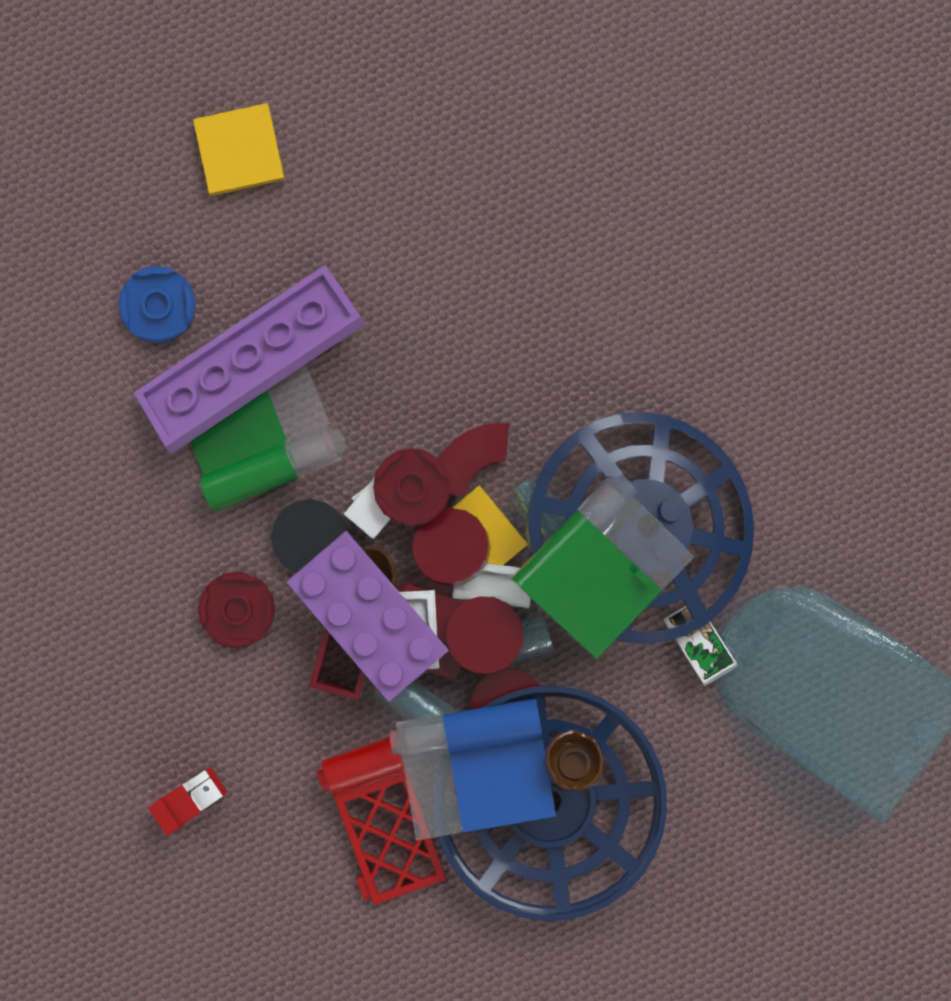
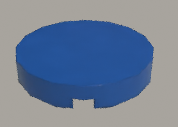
(157, 304)

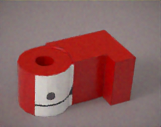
(187, 800)

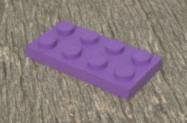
(367, 616)

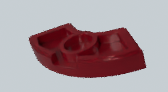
(472, 452)

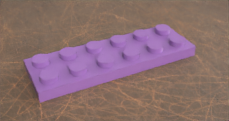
(248, 359)

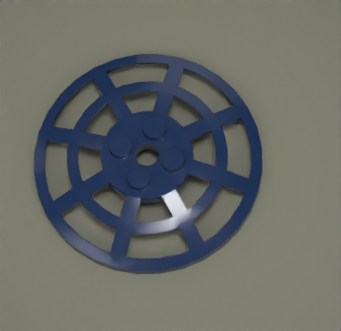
(663, 503)
(572, 820)

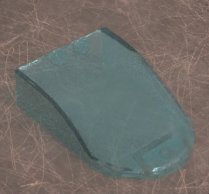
(835, 694)

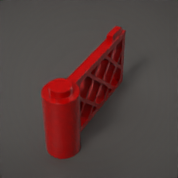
(356, 776)

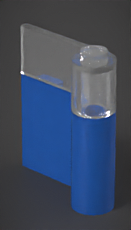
(474, 769)

